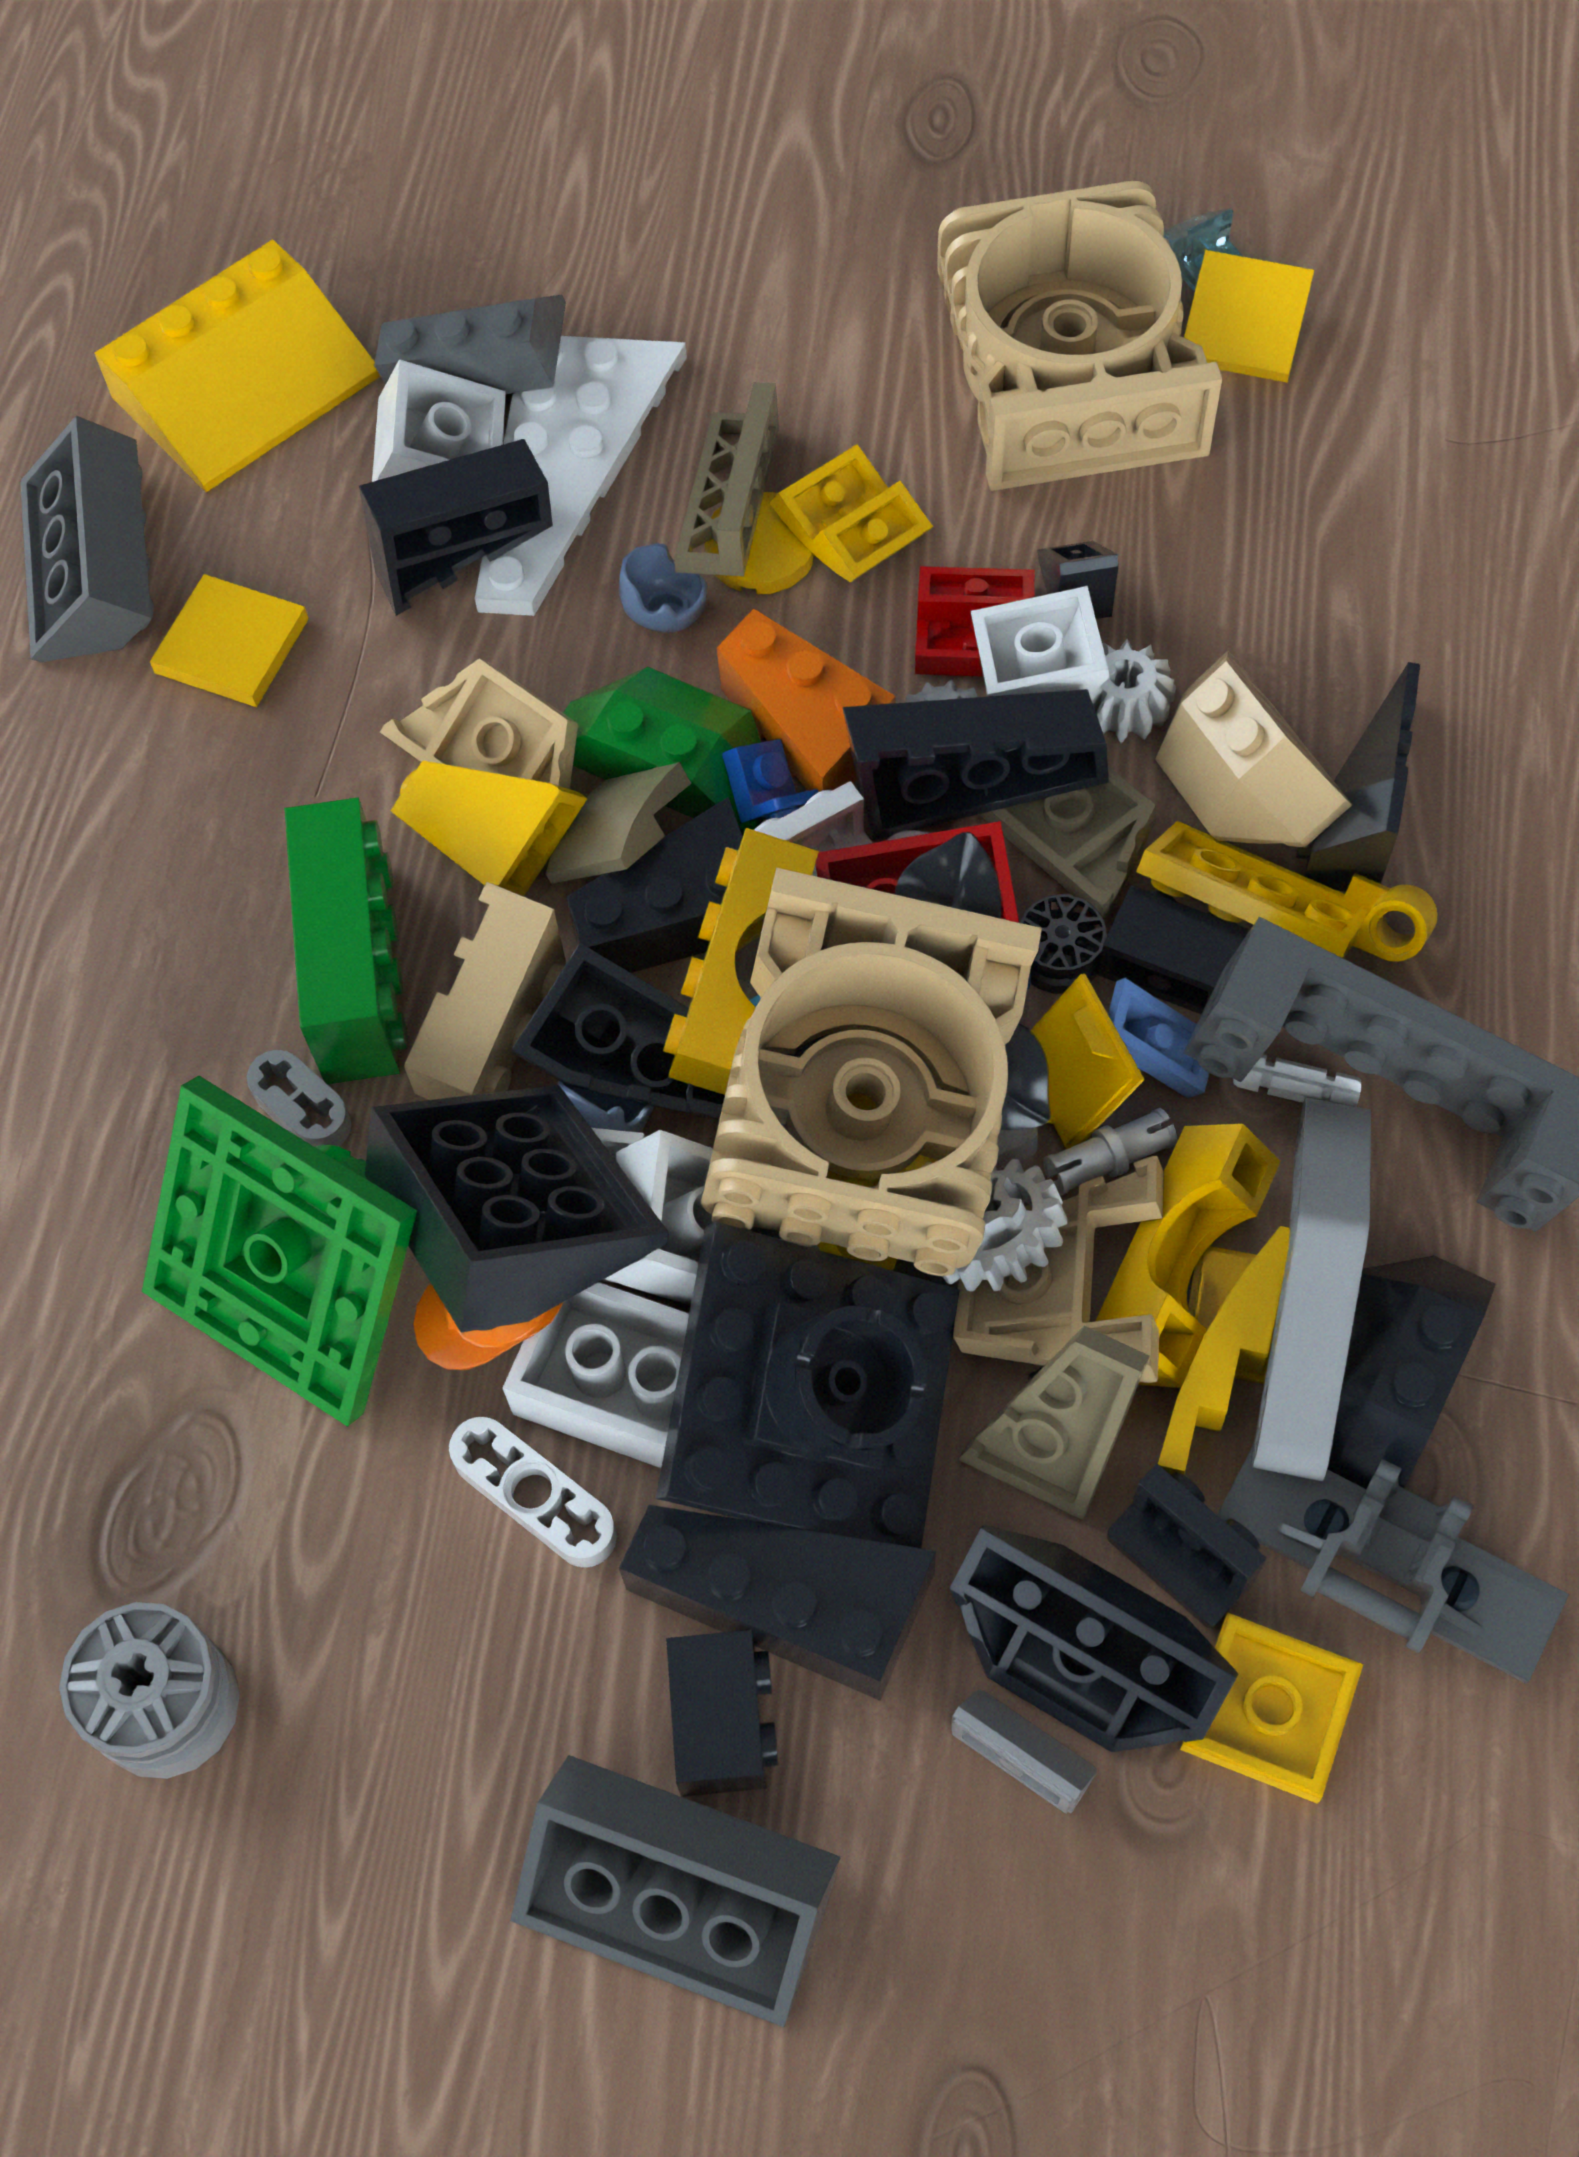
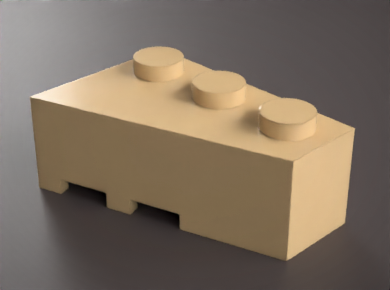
(497, 991)

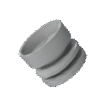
(160, 1726)

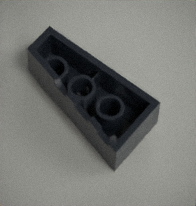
(971, 755)
(803, 1593)

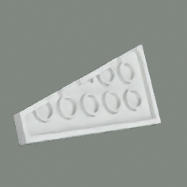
(580, 441)

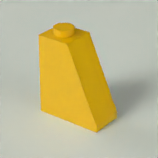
(488, 821)

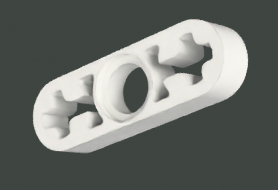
(581, 1508)

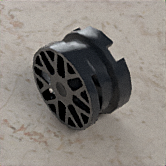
(1067, 942)

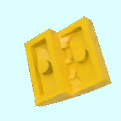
(850, 514)

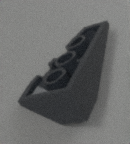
(1376, 786)

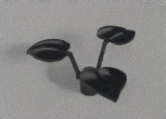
(964, 878)

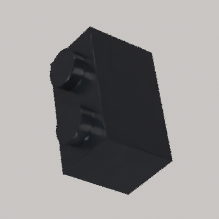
(1168, 948)
(717, 1713)

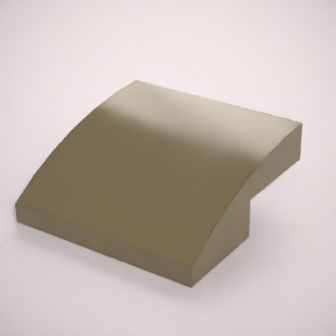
(616, 824)

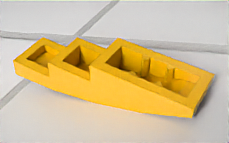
(1234, 1340)

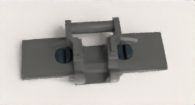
(1463, 1590)

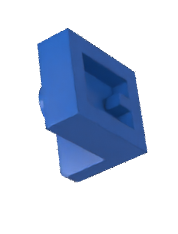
(762, 781)

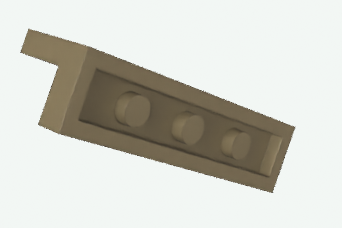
(740, 493)

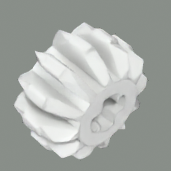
(1135, 692)

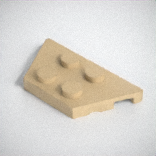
(489, 726)

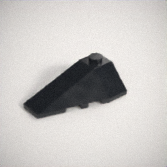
(609, 1035)

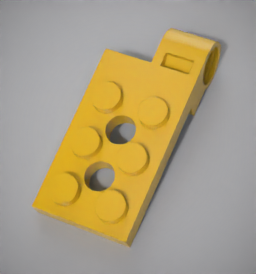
(1249, 886)

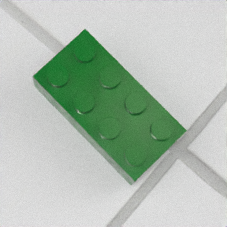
(344, 941)

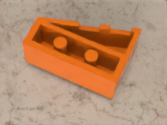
(796, 697)

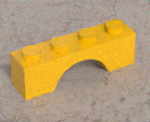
(719, 1008)
(1209, 1186)

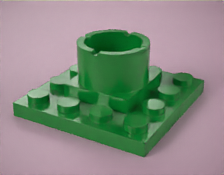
(277, 1248)

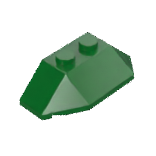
(660, 722)

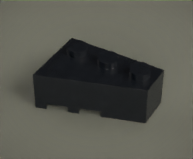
(660, 901)

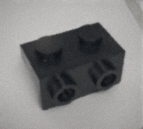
(1187, 1546)

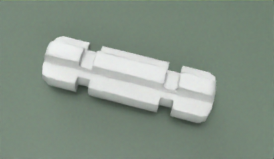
(1301, 1081)

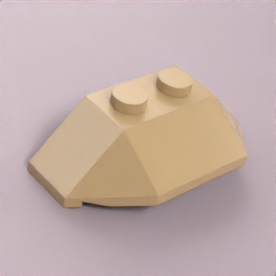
(1245, 764)

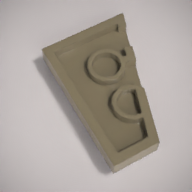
(1062, 1423)

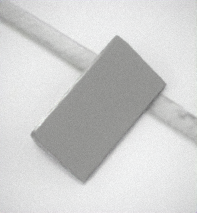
(1022, 1750)

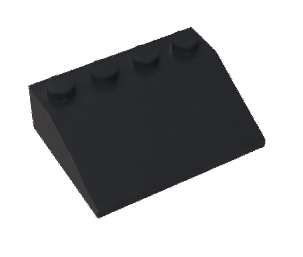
(508, 1201)

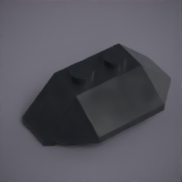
(1402, 1361)
(1087, 1644)

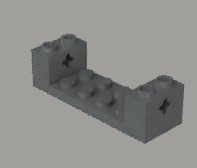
(1411, 1042)

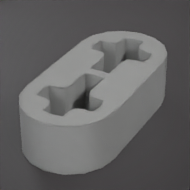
(308, 1091)

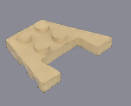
(1040, 1315)

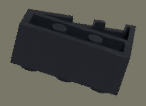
(452, 514)

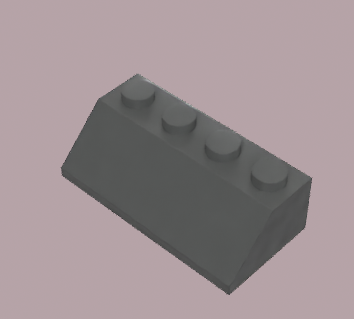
(85, 544)
(673, 1889)

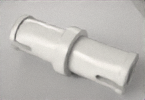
(1110, 1151)

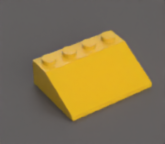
(236, 365)

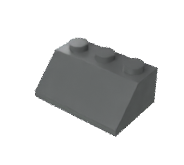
(495, 345)

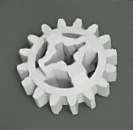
(1012, 1233)

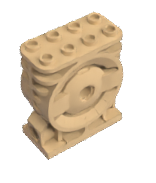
(1093, 339)
(904, 990)

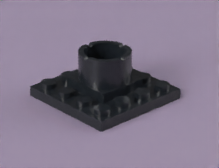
(808, 1390)

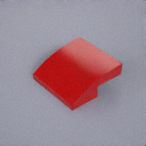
(944, 619)

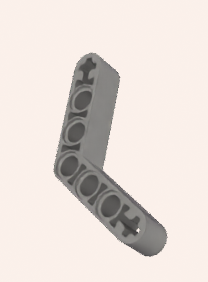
(1317, 1290)

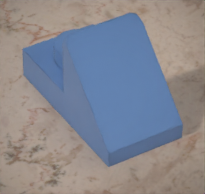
(1156, 1038)

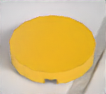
(775, 557)

